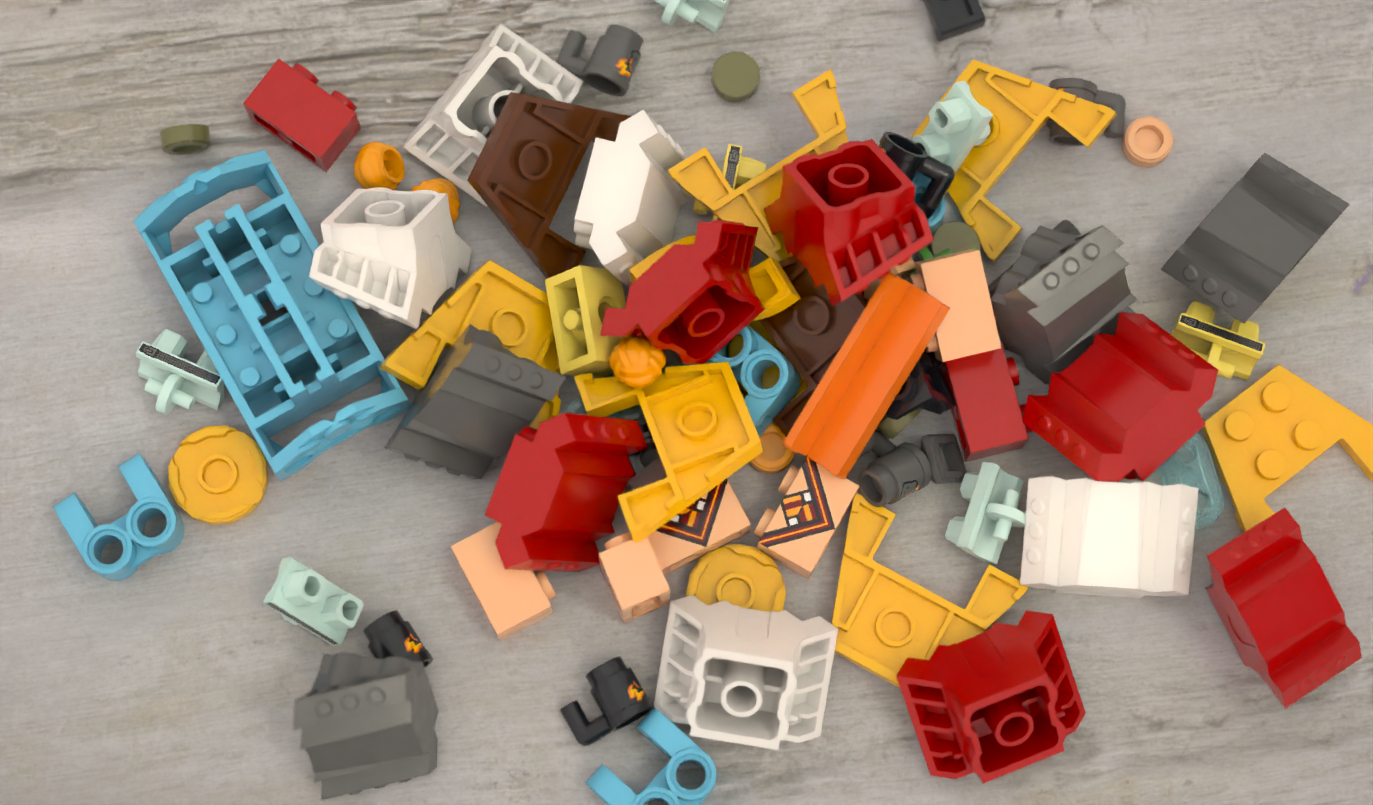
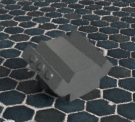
(1254, 237)
(1060, 297)
(473, 406)
(367, 723)

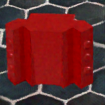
(848, 217)
(693, 294)
(1124, 401)
(562, 491)
(1281, 608)
(993, 700)

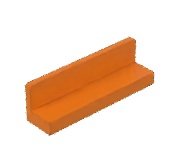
(866, 375)

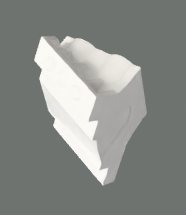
(467, 112)
(628, 197)
(391, 252)
(1108, 537)
(744, 673)

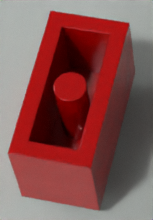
(303, 113)
(986, 404)

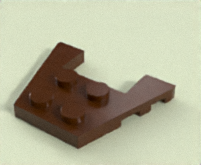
(531, 167)
(810, 333)

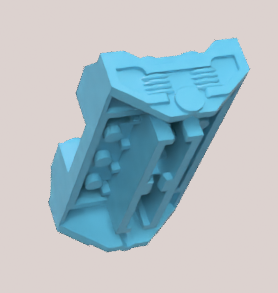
(294, 361)

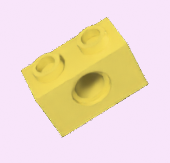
(577, 315)

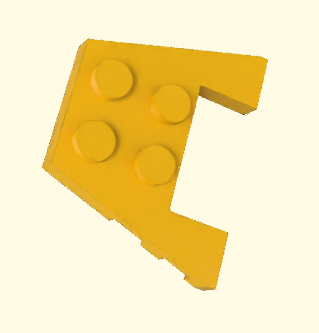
(1018, 114)
(746, 204)
(491, 302)
(696, 428)
(1276, 433)
(892, 618)

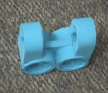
(748, 370)
(128, 529)
(664, 786)

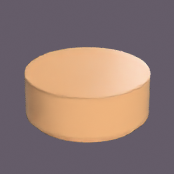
(1147, 142)

